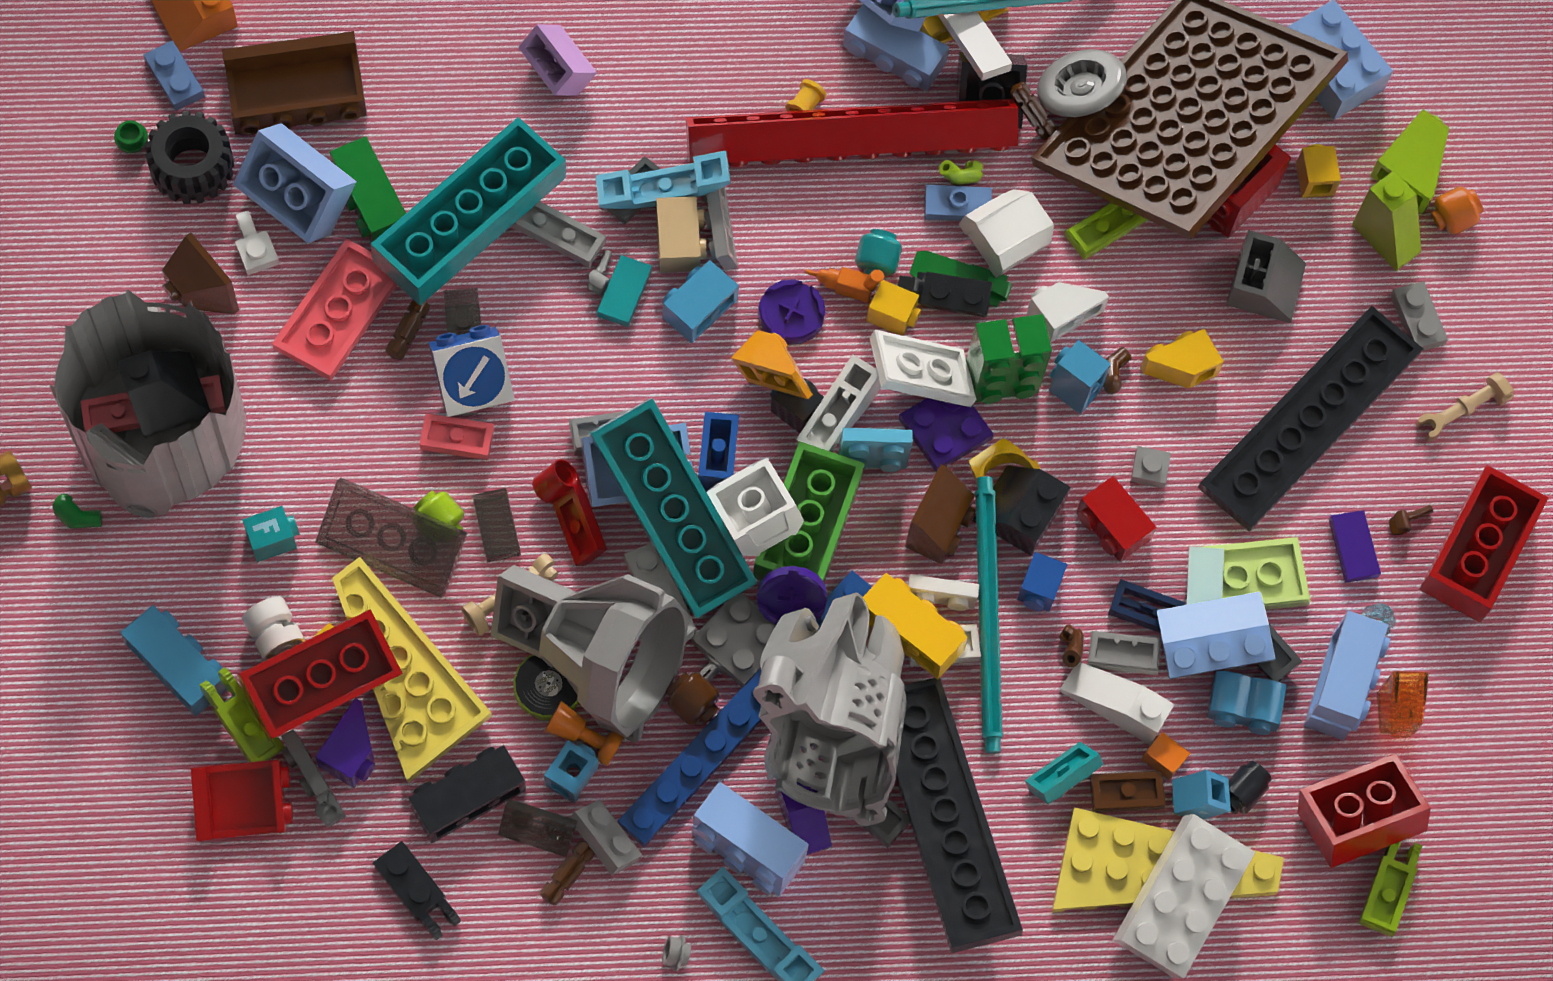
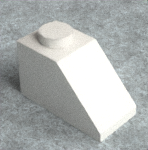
(1066, 307)

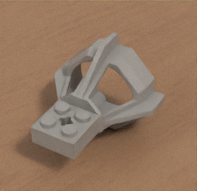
(591, 637)

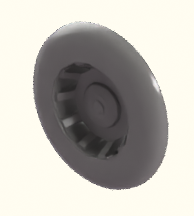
(1081, 83)

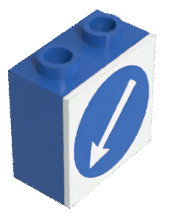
(471, 370)

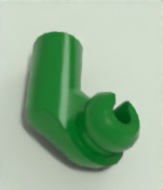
(73, 516)

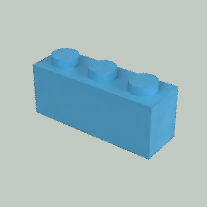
(173, 657)

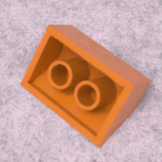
(195, 20)

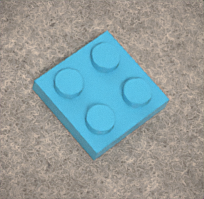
(877, 447)

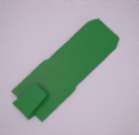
(931, 262)

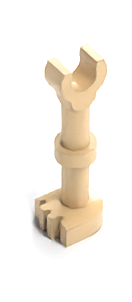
(1496, 388)
(476, 614)

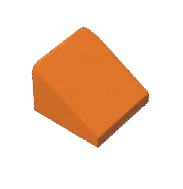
(1165, 756)

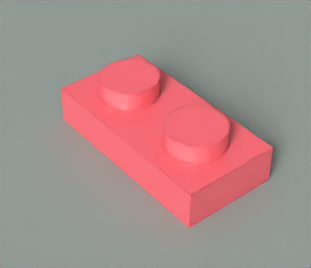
(456, 436)

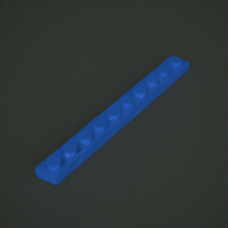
(708, 748)

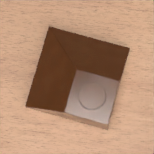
(197, 277)

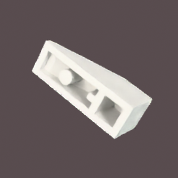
(842, 404)
(1118, 700)

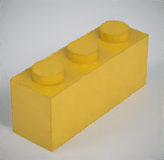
(923, 632)

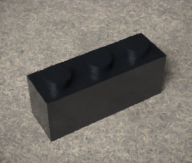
(467, 792)

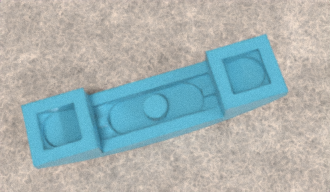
(640, 190)
(756, 930)

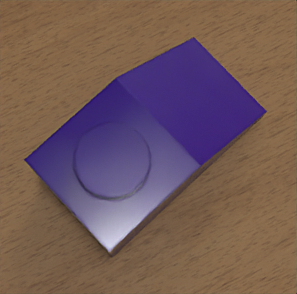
(348, 749)
(805, 822)

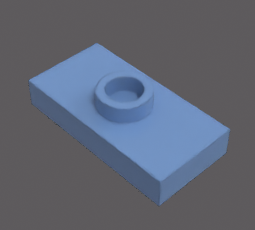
(954, 202)

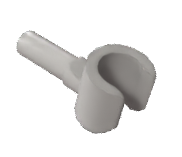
(597, 281)

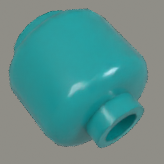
(878, 252)

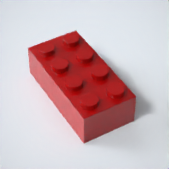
(1483, 543)
(319, 674)

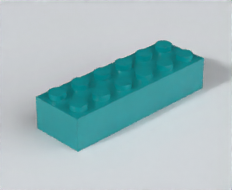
(468, 211)
(673, 507)

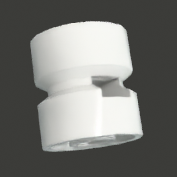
(272, 626)

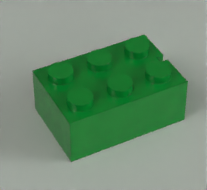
(1001, 372)

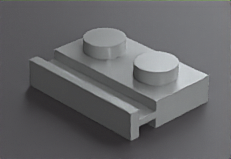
(114, 448)

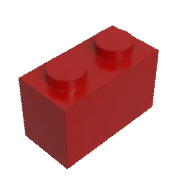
(1115, 519)

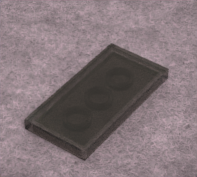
(391, 537)

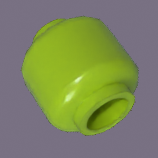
(441, 507)

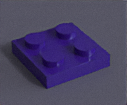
(945, 430)

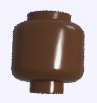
(693, 698)

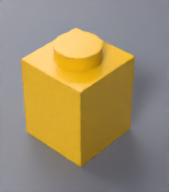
(1318, 171)
(893, 308)

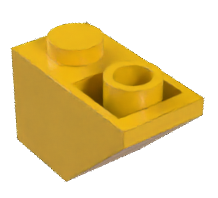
(1185, 361)

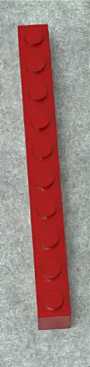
(855, 132)

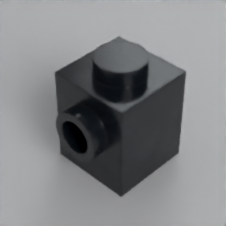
(794, 409)

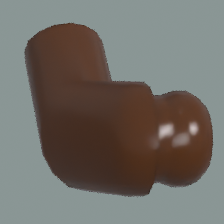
(1118, 360)
(1075, 641)

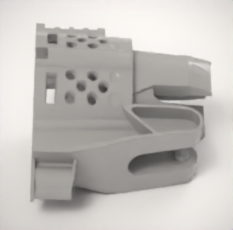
(839, 699)

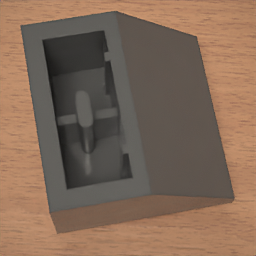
(1266, 277)

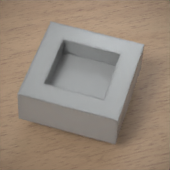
(1150, 467)

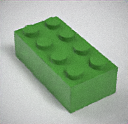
(824, 492)

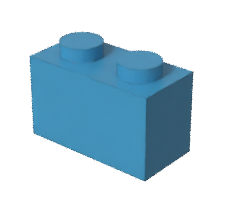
(699, 300)
(1078, 376)

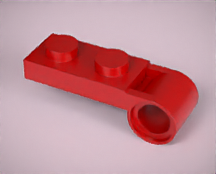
(562, 488)

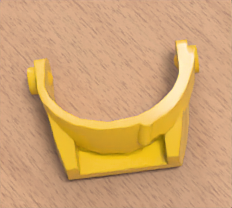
(997, 454)

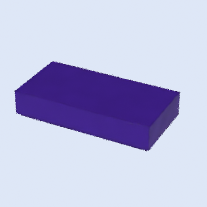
(1354, 546)

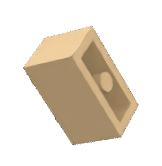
(678, 234)

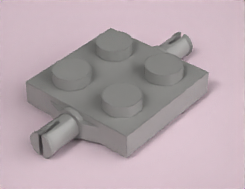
(734, 640)

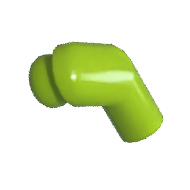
(957, 176)

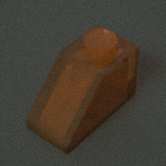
(1402, 703)

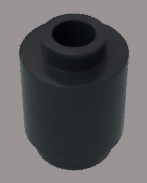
(1247, 787)

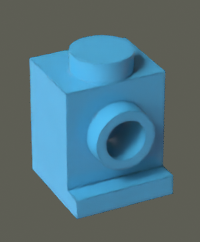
(571, 756)

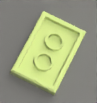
(1266, 567)

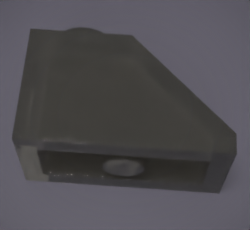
(462, 310)

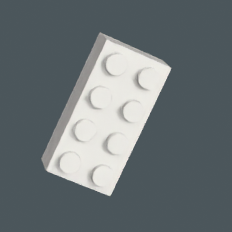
(1184, 896)

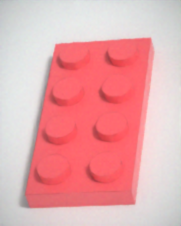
(335, 311)

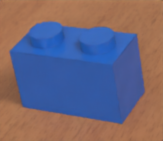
(717, 448)

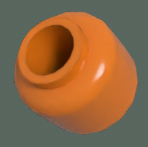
(1457, 210)

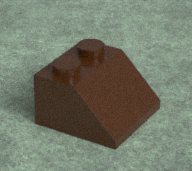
(940, 517)

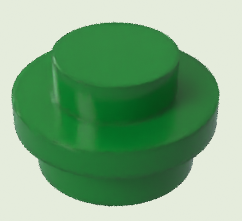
(130, 136)

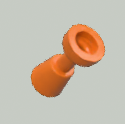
(571, 726)

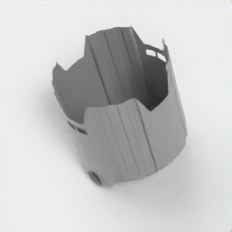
(179, 460)

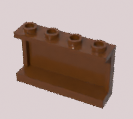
(294, 82)

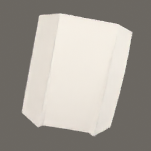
(1008, 229)
(756, 508)

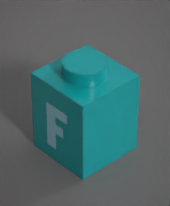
(271, 533)

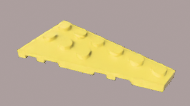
(429, 703)
(1113, 857)

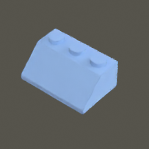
(1215, 635)

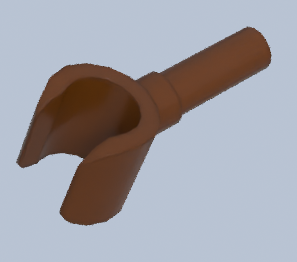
(1400, 522)

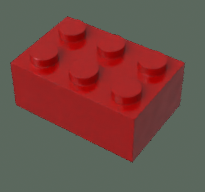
(1363, 810)

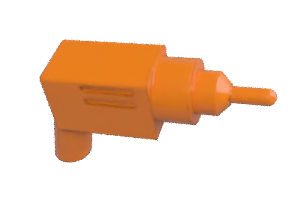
(849, 281)

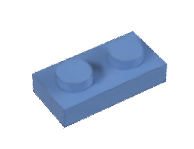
(174, 75)

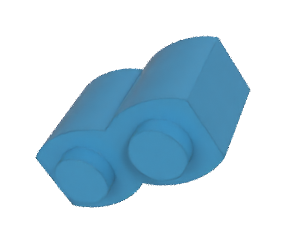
(1246, 702)

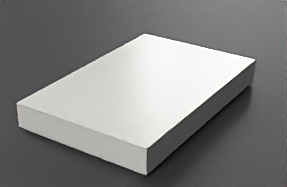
(922, 368)

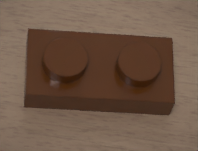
(1127, 791)

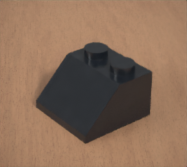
(972, 88)
(1026, 505)

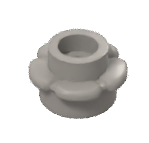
(676, 952)

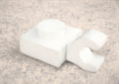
(255, 248)

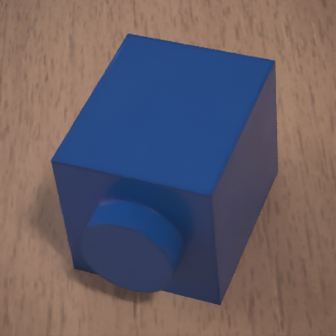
(1041, 582)

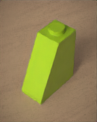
(1416, 157)
(1391, 220)

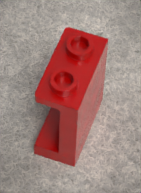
(1263, 182)
(240, 799)

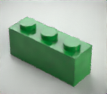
(373, 194)

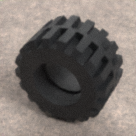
(185, 134)

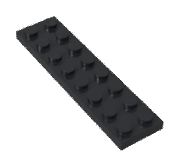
(1310, 418)
(951, 824)

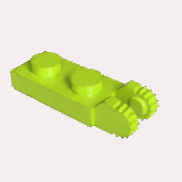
(240, 719)
(1390, 890)

